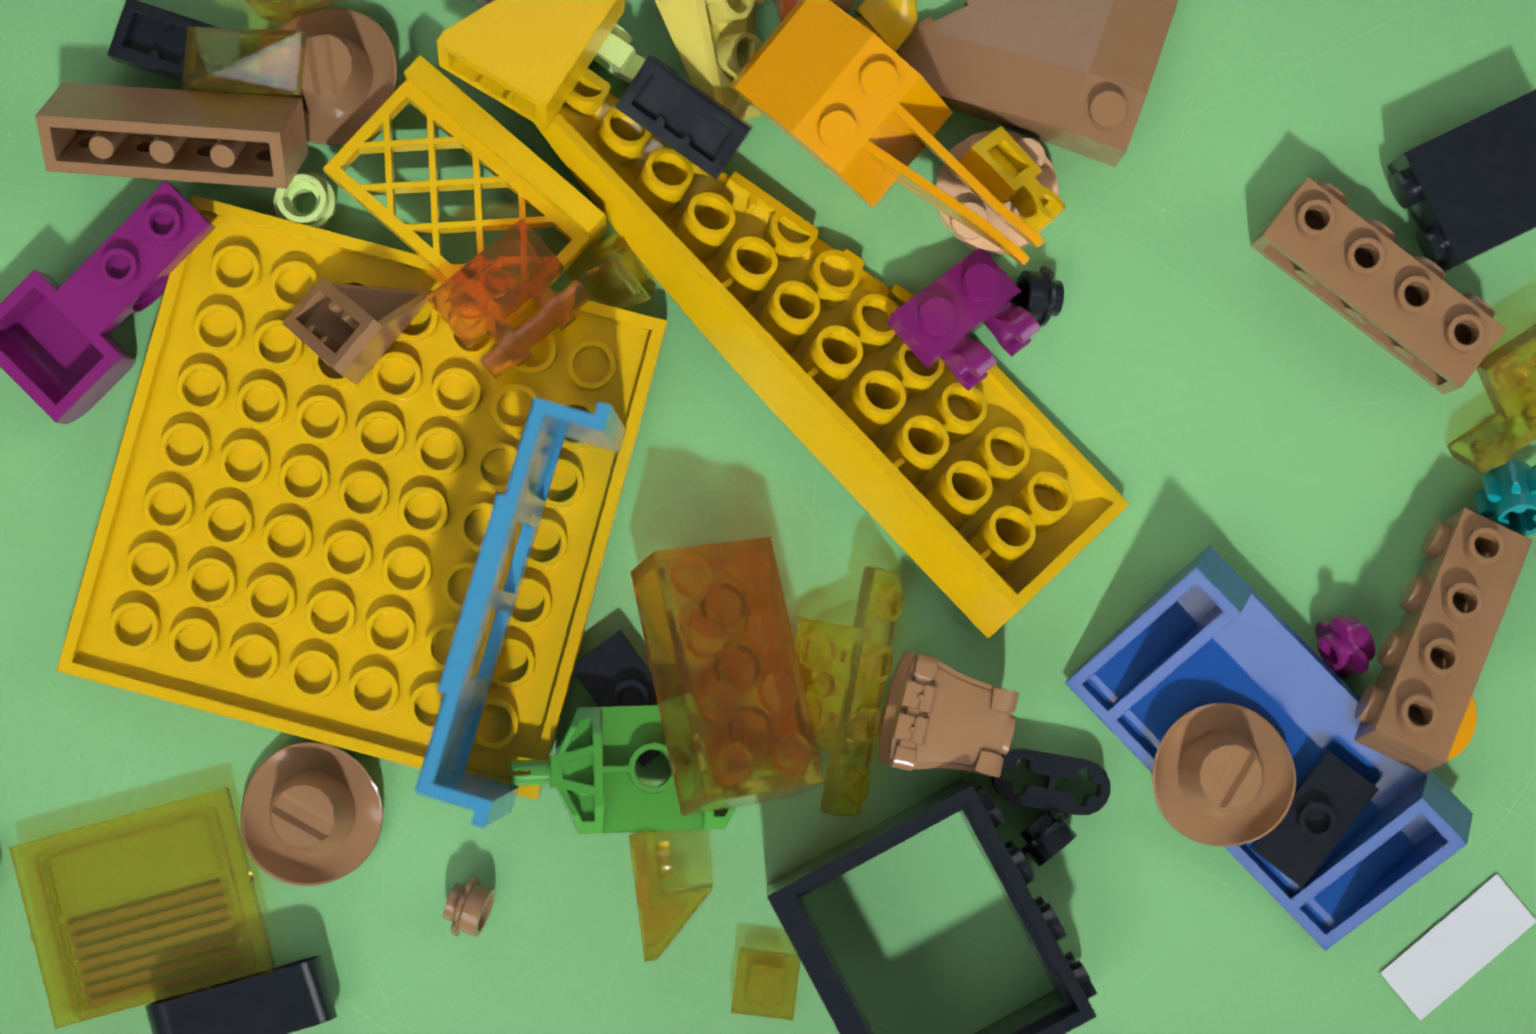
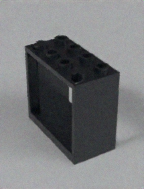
(1051, 1014)

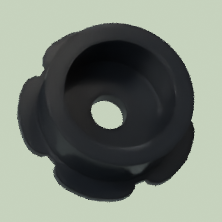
(1040, 294)
(1047, 837)

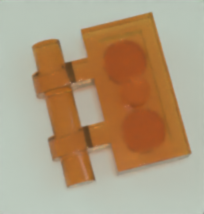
(497, 285)

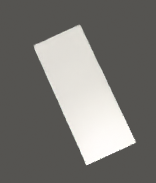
(1458, 947)

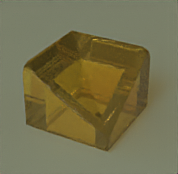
(613, 274)

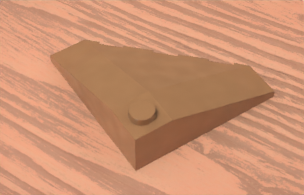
(1047, 66)

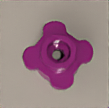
(1345, 645)

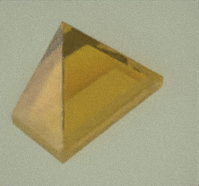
(244, 60)

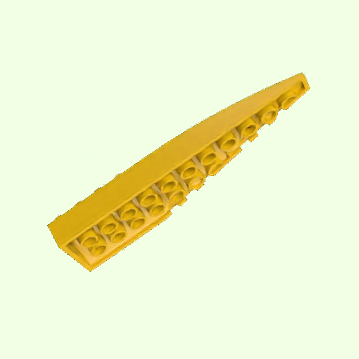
(953, 474)

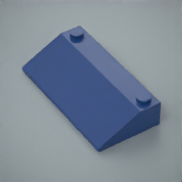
(1221, 643)

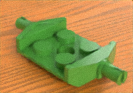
(599, 777)

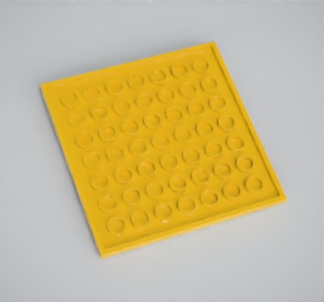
(315, 537)

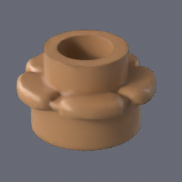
(469, 907)

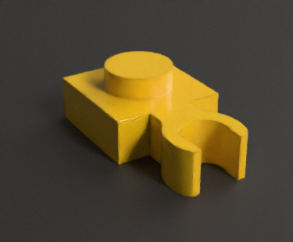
(1012, 177)

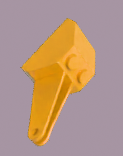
(862, 113)

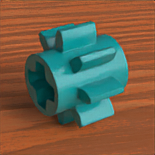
(1509, 497)

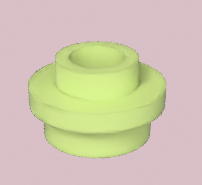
(303, 183)

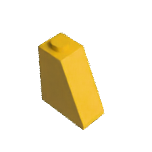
(528, 50)

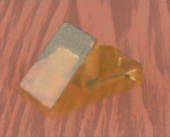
(659, 909)

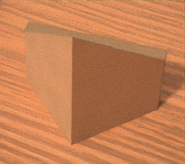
(353, 323)

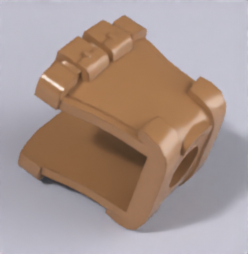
(944, 719)

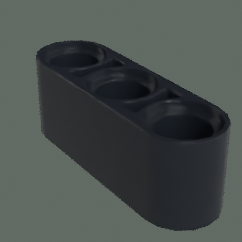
(261, 1003)

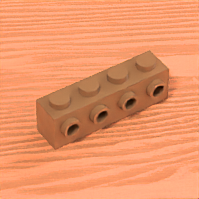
(173, 135)
(1379, 285)
(1441, 640)

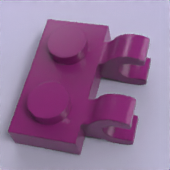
(957, 305)

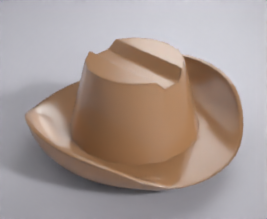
(345, 72)
(1223, 775)
(310, 814)

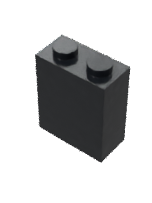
(1472, 184)

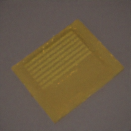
(142, 907)

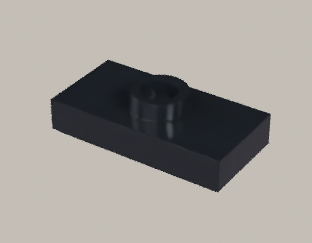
(152, 39)
(683, 116)
(618, 677)
(1320, 814)

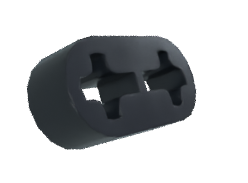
(1048, 796)

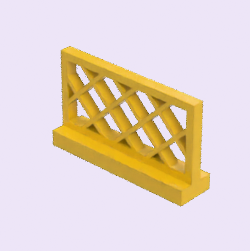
(490, 146)

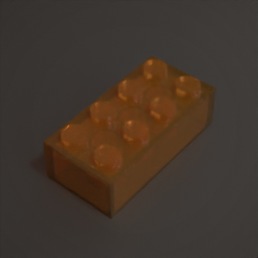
(726, 675)

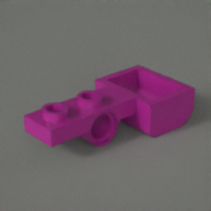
(59, 336)

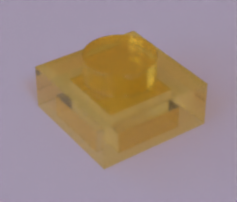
(766, 984)

